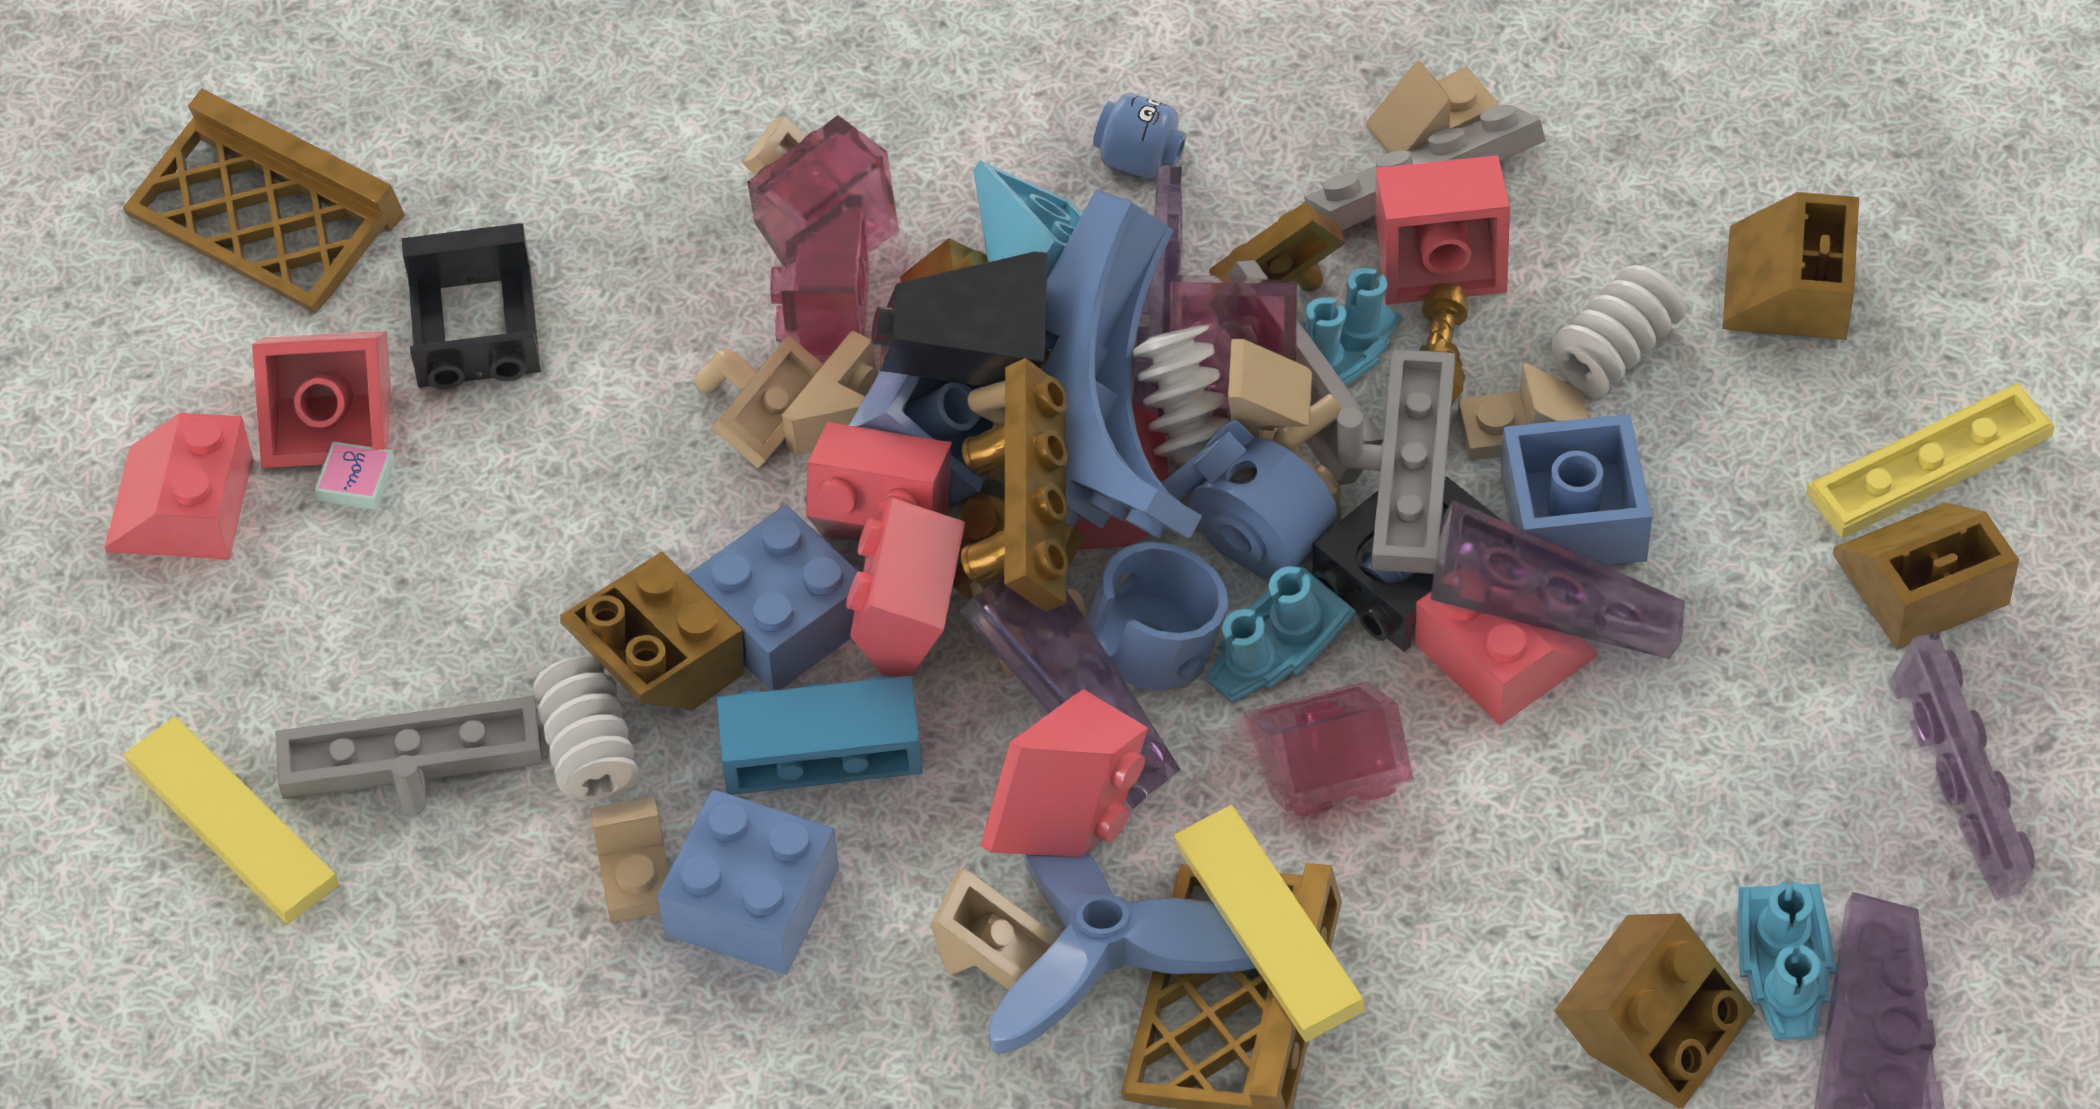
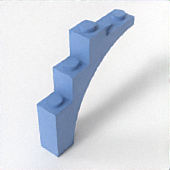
(1091, 333)

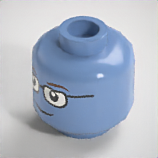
(1139, 136)

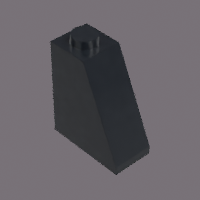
(966, 321)

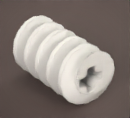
(1616, 329)
(1181, 391)
(585, 729)

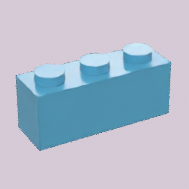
(819, 734)

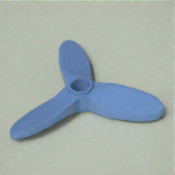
(1101, 937)

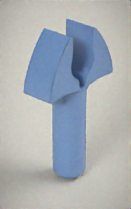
(1210, 462)

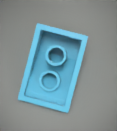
(1022, 216)

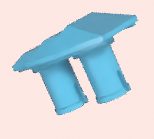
(1356, 333)
(1277, 633)
(1786, 955)

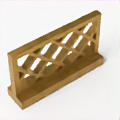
(279, 156)
(1275, 1042)

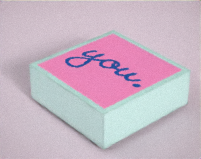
(354, 476)

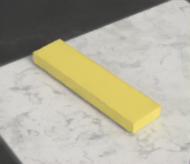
(1929, 460)
(231, 820)
(1269, 923)

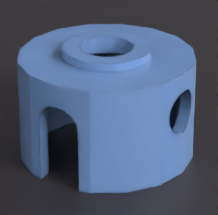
(1269, 518)
(1161, 617)

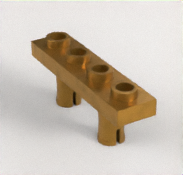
(1036, 509)

